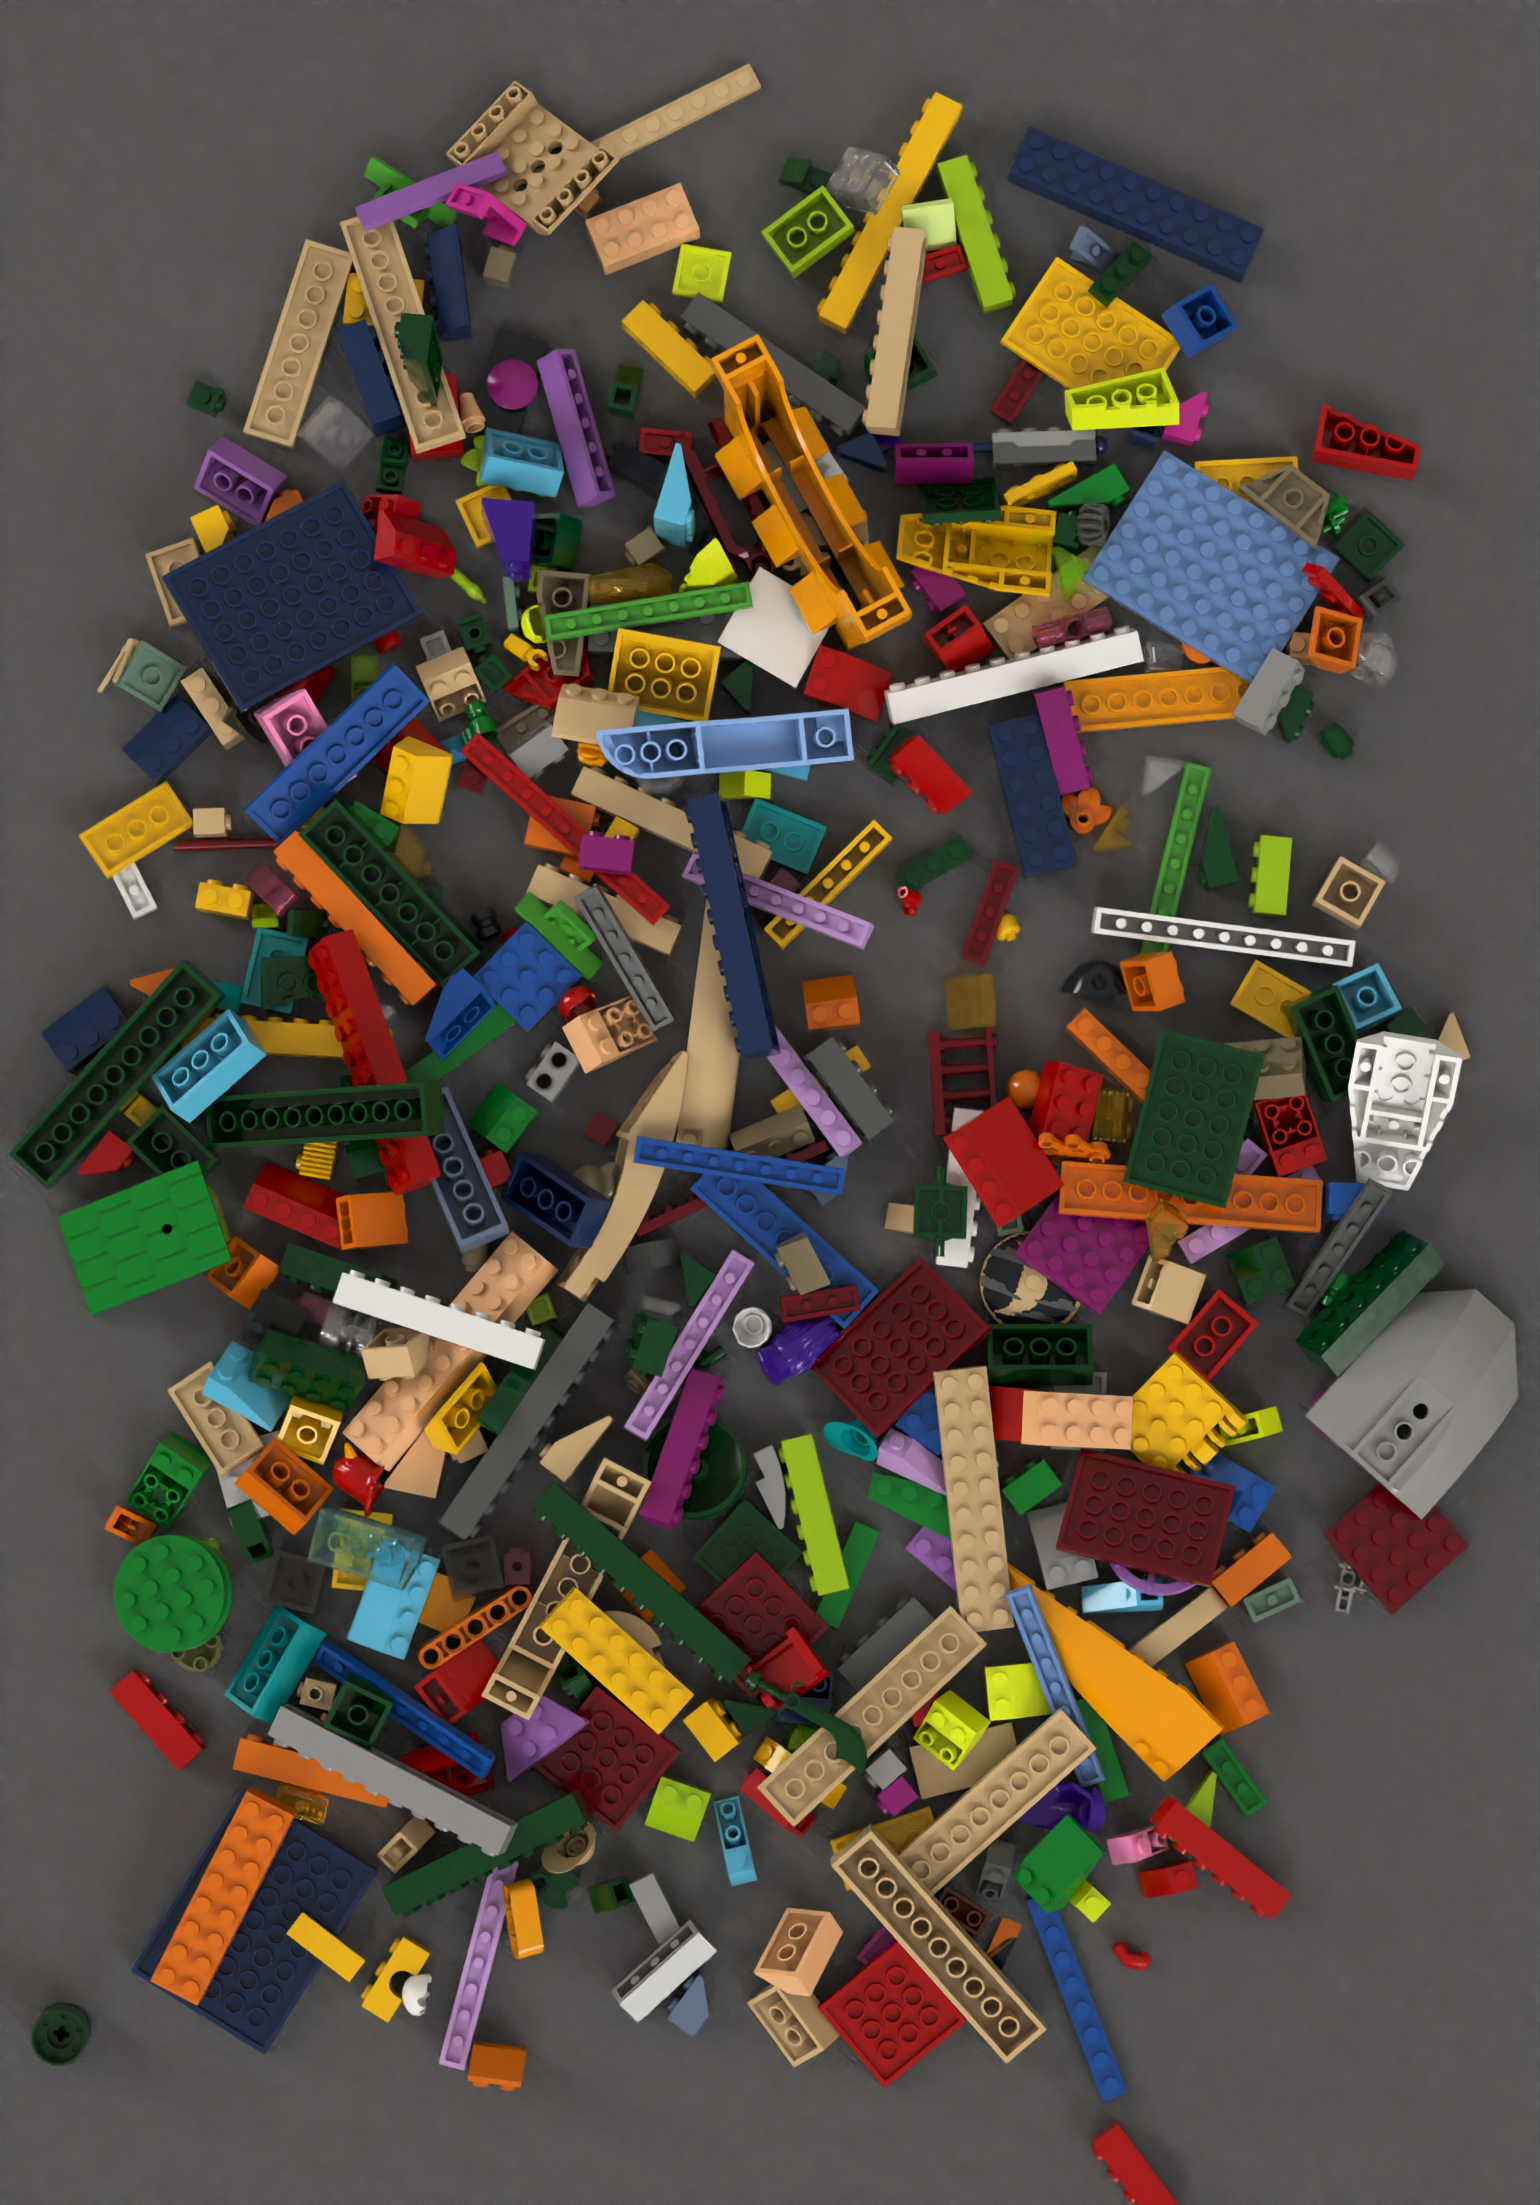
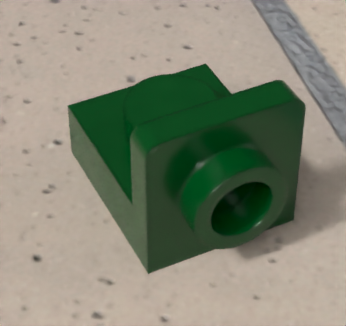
(207, 399)
(492, 673)

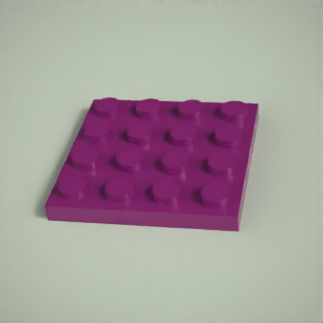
(1084, 1253)

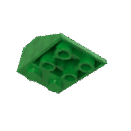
(169, 1480)

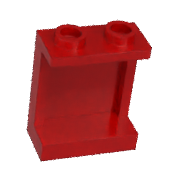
(787, 1664)

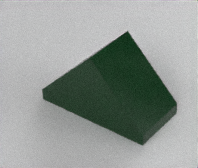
(739, 686)
(696, 1279)
(748, 1716)

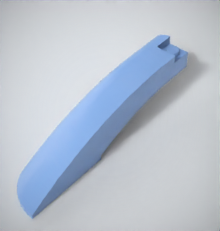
(729, 744)

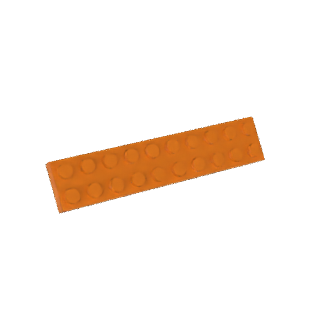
(1252, 1202)

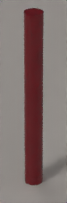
(225, 844)

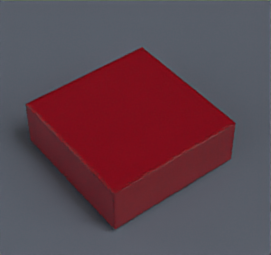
(600, 1129)

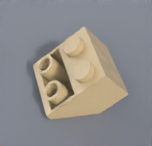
(450, 683)
(1168, 1290)

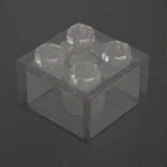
(862, 180)

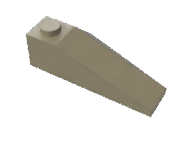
(562, 593)

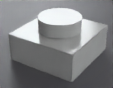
(435, 645)

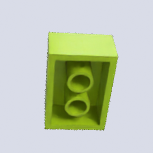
(808, 232)

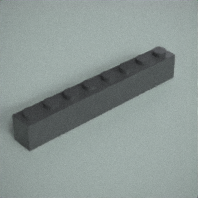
(801, 384)

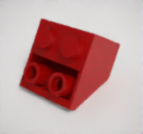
(393, 503)
(958, 640)

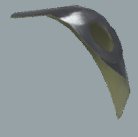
(1080, 979)

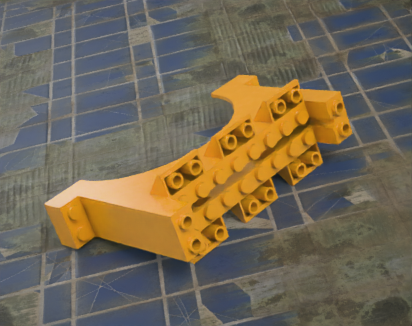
(758, 392)

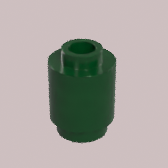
(1337, 741)

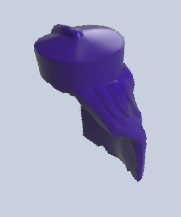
(796, 1348)
(1066, 1799)

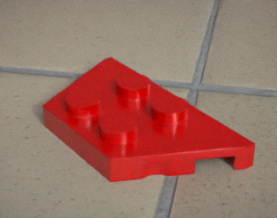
(543, 686)

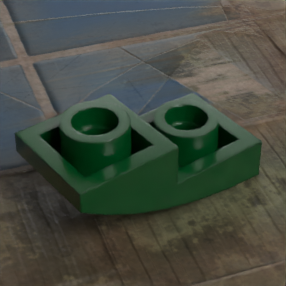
(392, 466)

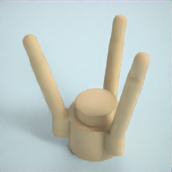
(120, 663)

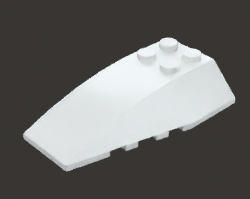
(1398, 1103)

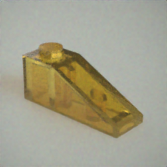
(630, 584)

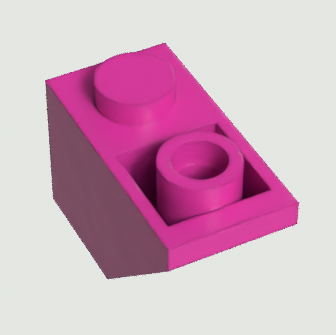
(1189, 418)

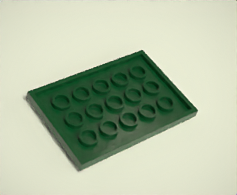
(1194, 1118)

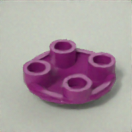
(512, 384)

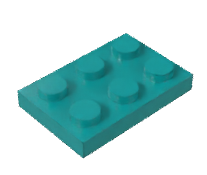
(790, 836)
(270, 944)

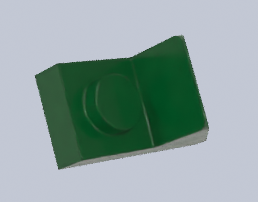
(803, 176)

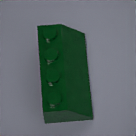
(420, 353)

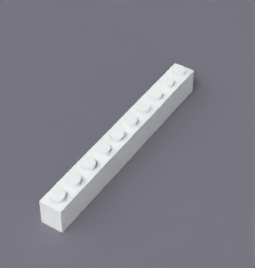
(1013, 675)
(1223, 936)

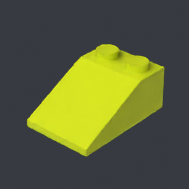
(1014, 1692)

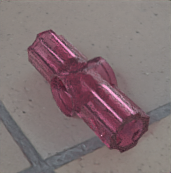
(1086, 624)

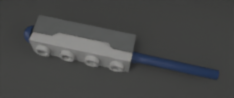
(1042, 448)

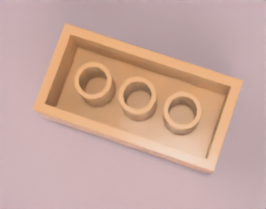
(642, 229)
(1077, 1420)

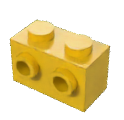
(223, 900)
(714, 1728)

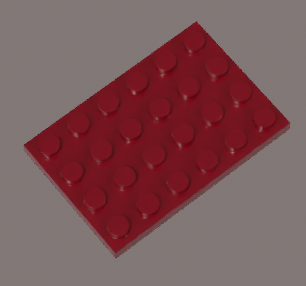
(897, 1344)
(1145, 1518)

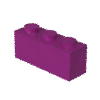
(933, 463)

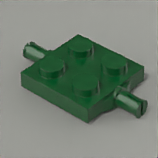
(940, 1211)

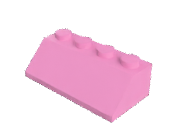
(291, 724)

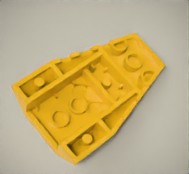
(998, 555)

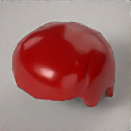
(576, 1002)

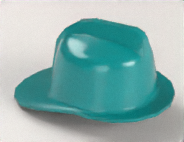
(852, 1439)

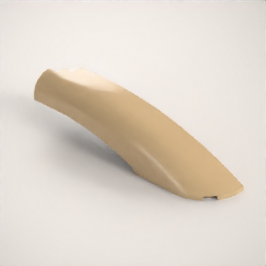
(711, 1057)
(652, 1117)

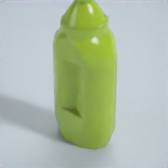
(468, 586)

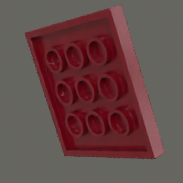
(1393, 1546)
(757, 1610)
(610, 1759)

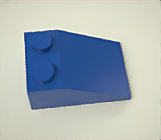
(458, 1013)
(1250, 1492)

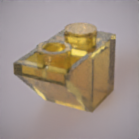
(1164, 1227)

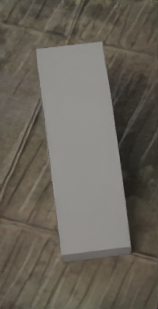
(772, 1485)
(655, 1907)

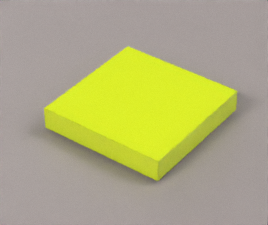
(701, 271)

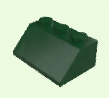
(168, 1144)

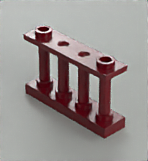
(941, 1070)

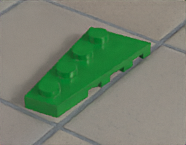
(911, 1501)

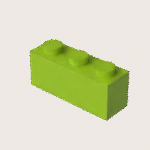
(1270, 876)

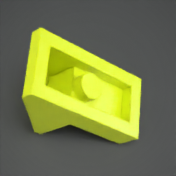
(1089, 1901)

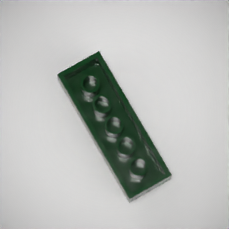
(1369, 1302)

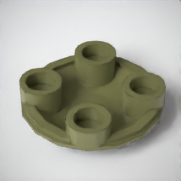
(200, 1658)

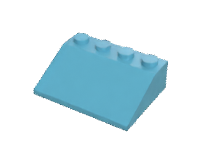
(674, 511)

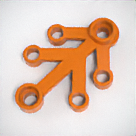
(1073, 1147)

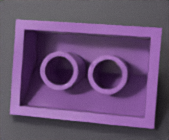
(239, 481)

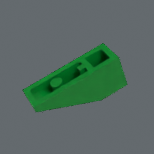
(1102, 488)

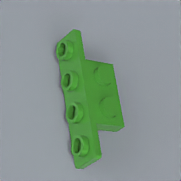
(392, 180)
(563, 932)

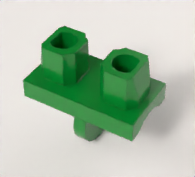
(1335, 513)

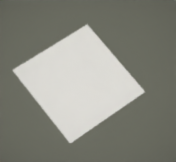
(772, 631)

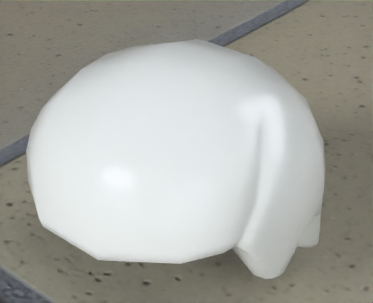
(752, 1327)
(415, 1993)

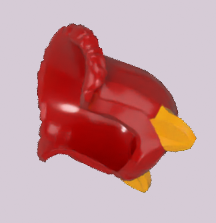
(358, 1477)

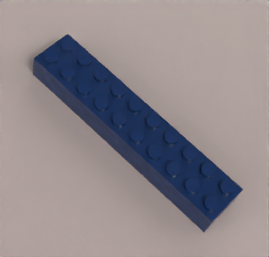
(1135, 204)
(733, 926)

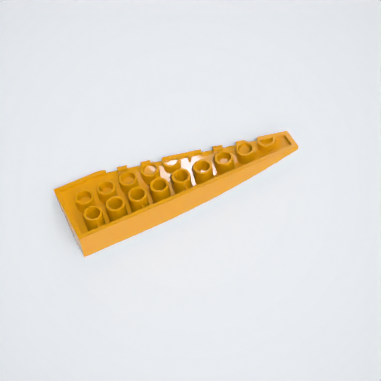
(1139, 1703)

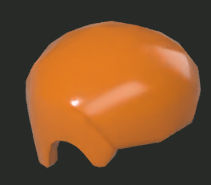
(1023, 1088)

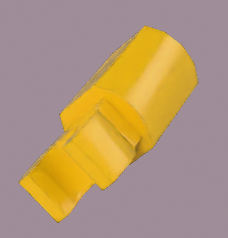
(524, 651)

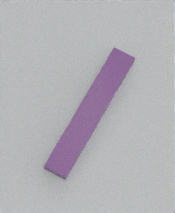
(429, 191)

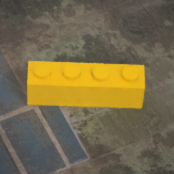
(668, 348)

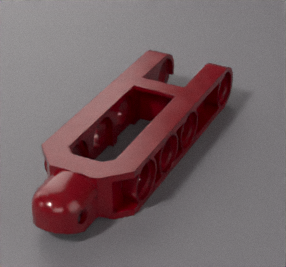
(753, 555)

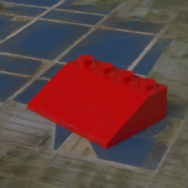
(1003, 1161)

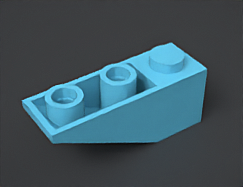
(1118, 1598)
(735, 1841)

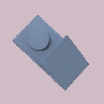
(1091, 250)

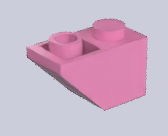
(1135, 1845)

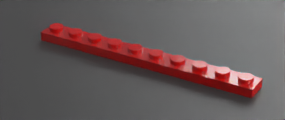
(558, 823)

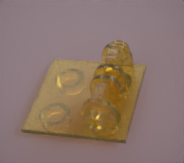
(970, 1002)

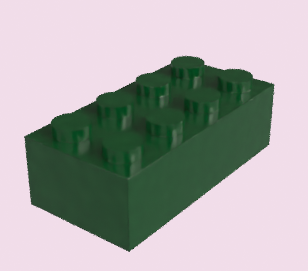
(1327, 1039)
(1040, 1354)
(307, 1370)

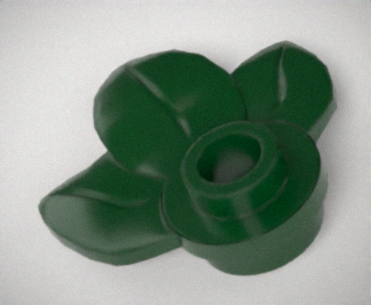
(555, 1886)

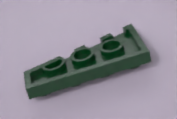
(286, 980)

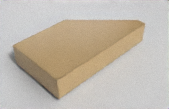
(1452, 1037)

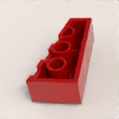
(1362, 447)

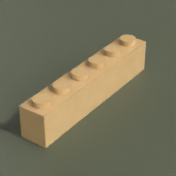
(551, 887)

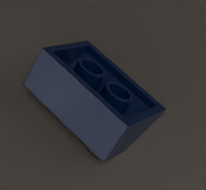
(167, 740)
(85, 1030)

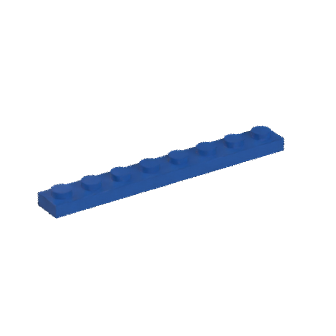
(739, 1165)
(411, 1713)
(1078, 2001)

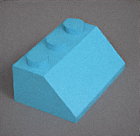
(521, 463)

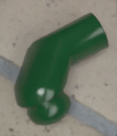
(708, 1359)

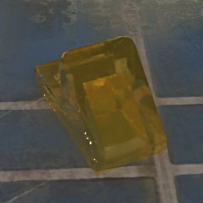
(1110, 840)

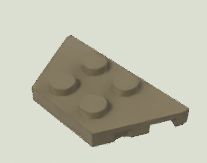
(1291, 501)

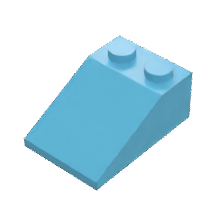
(229, 1387)

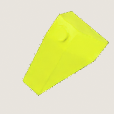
(709, 569)

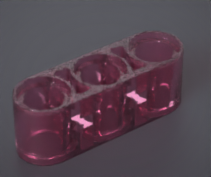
(271, 889)

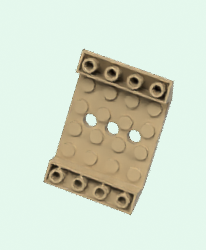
(525, 139)

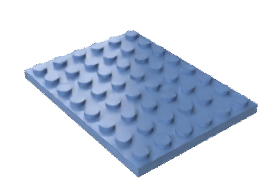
(1208, 568)

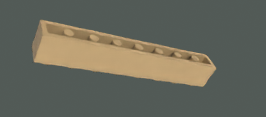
(896, 331)
(658, 816)

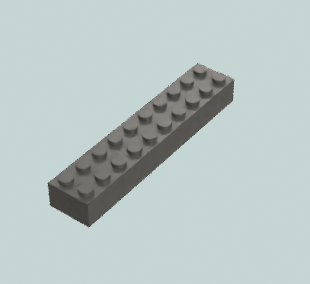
(527, 1422)

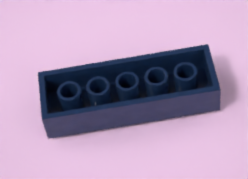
(1031, 796)

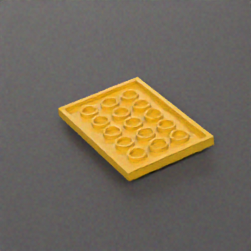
(1079, 338)

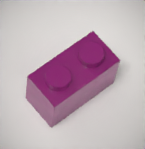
(940, 590)
(606, 854)
(896, 1796)

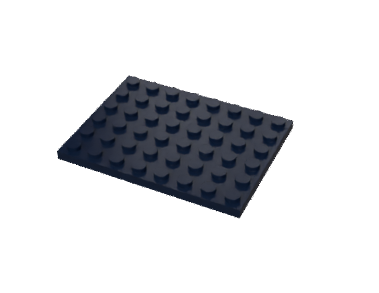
(291, 596)
(264, 1966)

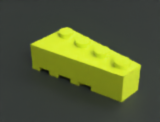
(1124, 402)

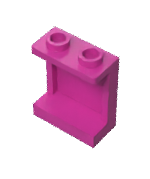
(501, 221)

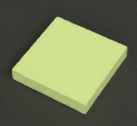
(937, 220)

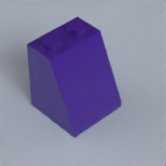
(512, 534)

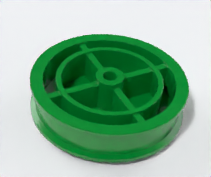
(173, 1593)

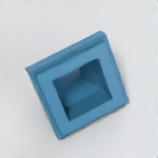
(454, 746)

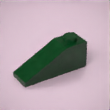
(1217, 859)

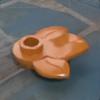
(1085, 806)

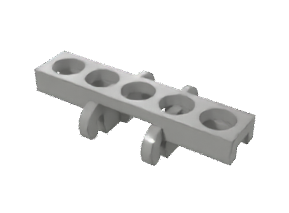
(1351, 1588)

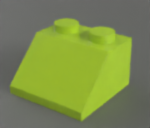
(678, 1808)

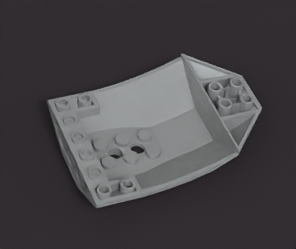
(1438, 1352)

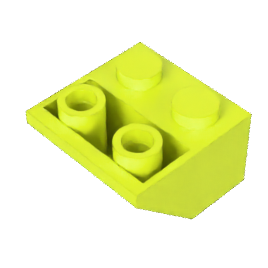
(951, 1729)

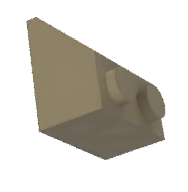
(802, 1264)

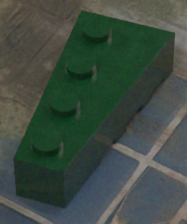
(320, 1270)

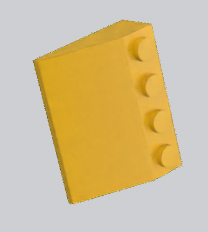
(666, 673)

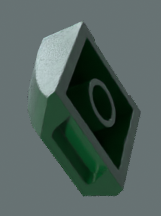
(920, 368)

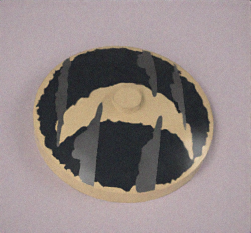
(1018, 1292)

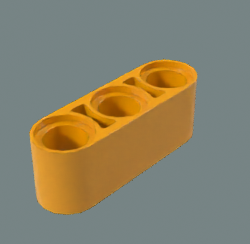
(523, 1918)

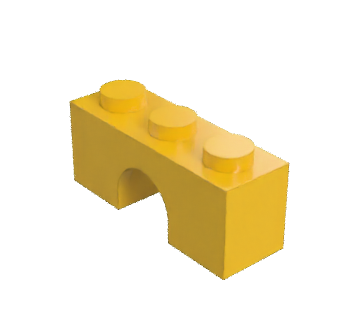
(406, 1956)

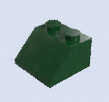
(556, 541)

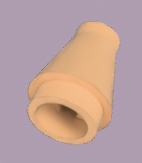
(470, 414)

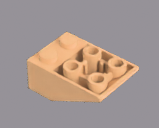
(608, 1033)

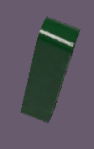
(517, 1384)

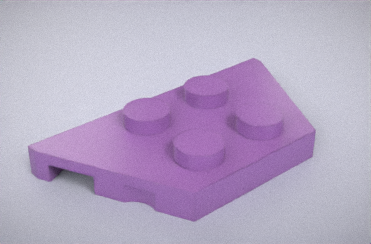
(532, 1740)

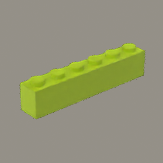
(975, 234)
(815, 1515)

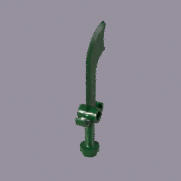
(848, 1740)

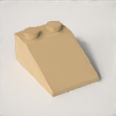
(569, 1452)

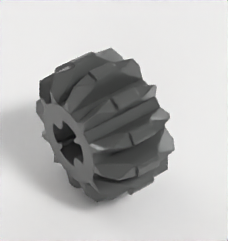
(1093, 524)

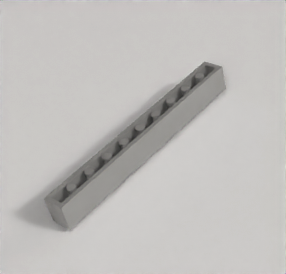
(393, 1780)

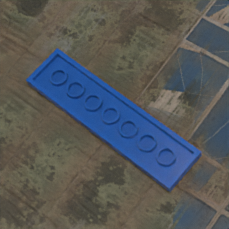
(337, 754)
(768, 1222)

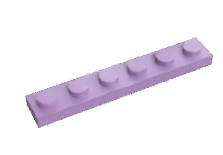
(814, 1099)
(1212, 1237)

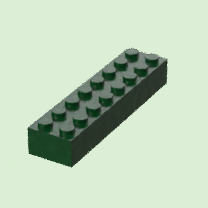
(390, 891)
(455, 1868)

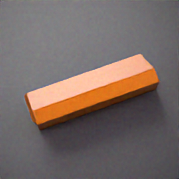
(570, 866)

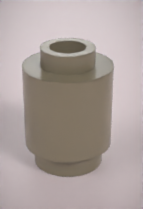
(475, 1258)

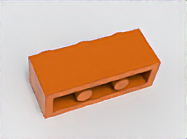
(1250, 1568)

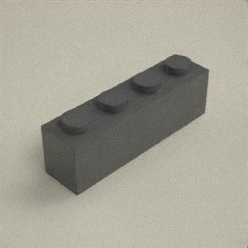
(885, 1643)

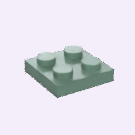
(151, 676)

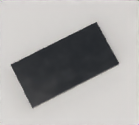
(508, 346)

